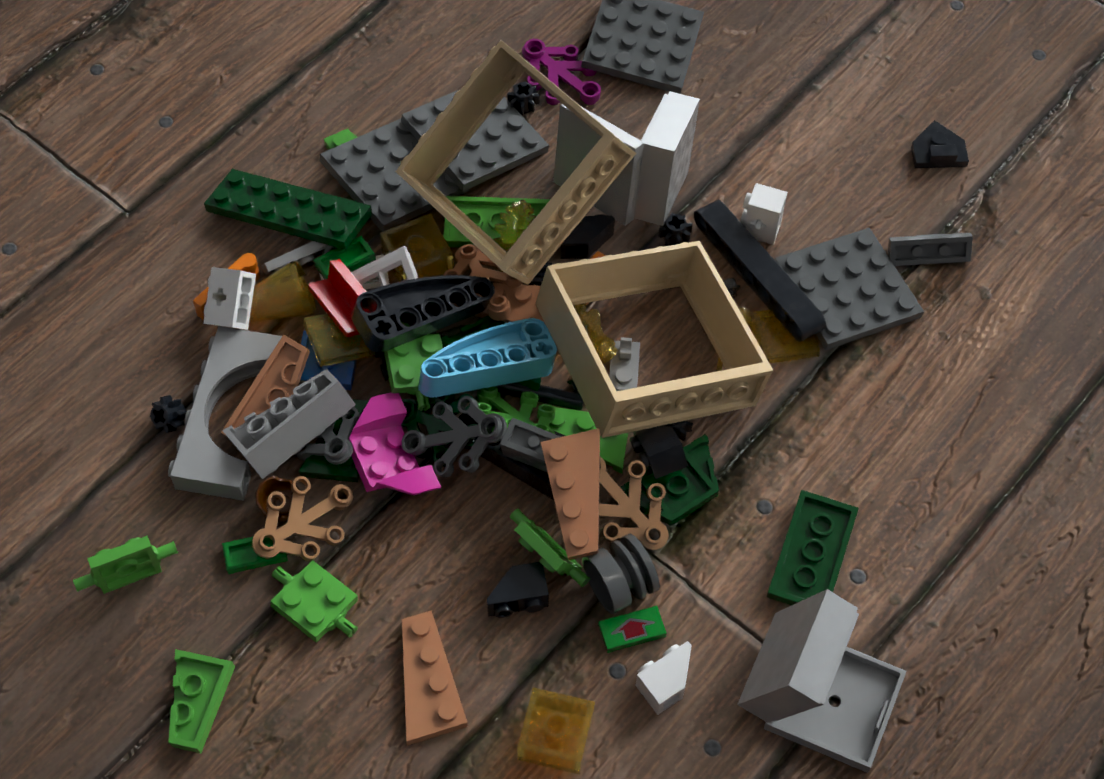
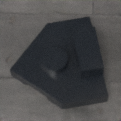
(939, 148)

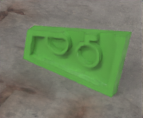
(575, 421)
(197, 698)

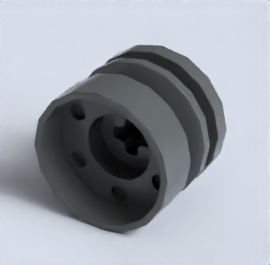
(623, 572)

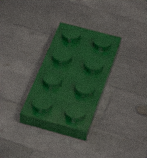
(812, 548)

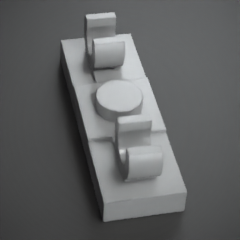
(302, 254)
(625, 364)

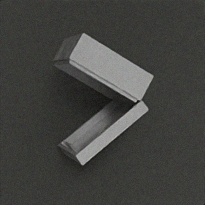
(656, 172)
(809, 662)

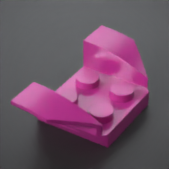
(380, 452)

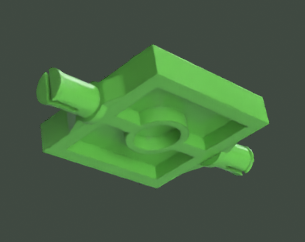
(405, 365)
(553, 555)
(124, 564)
(314, 601)

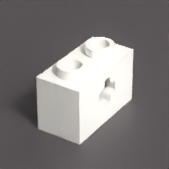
(764, 212)
(229, 298)

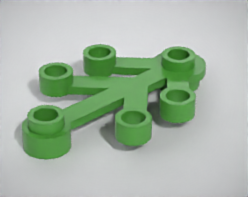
(490, 399)

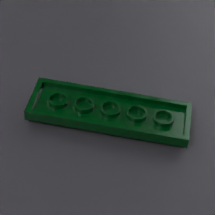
(288, 208)

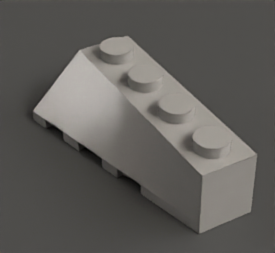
(290, 423)

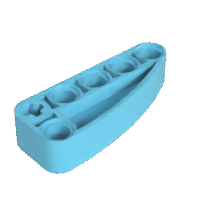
(490, 359)

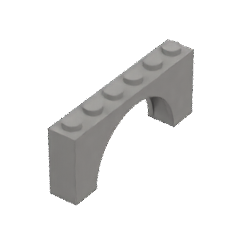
(199, 461)

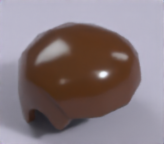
(271, 485)

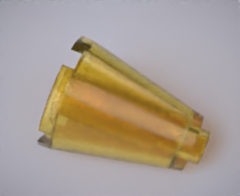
(282, 295)

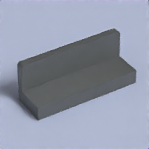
(523, 443)

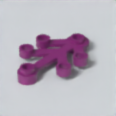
(536, 53)

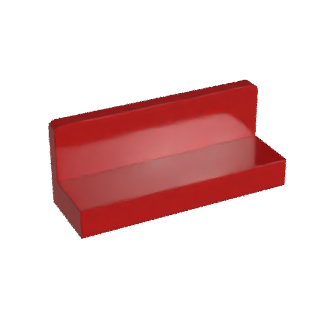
(339, 296)

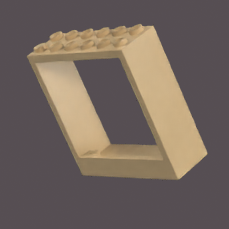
(460, 122)
(668, 401)

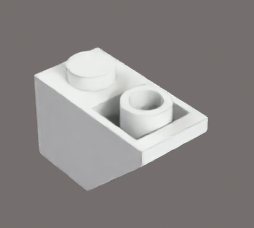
(665, 680)

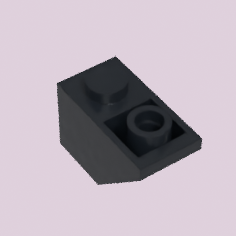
(587, 237)
(659, 450)
(519, 590)

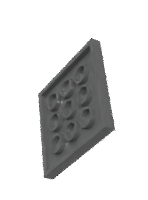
(644, 42)
(496, 147)
(368, 174)
(852, 287)

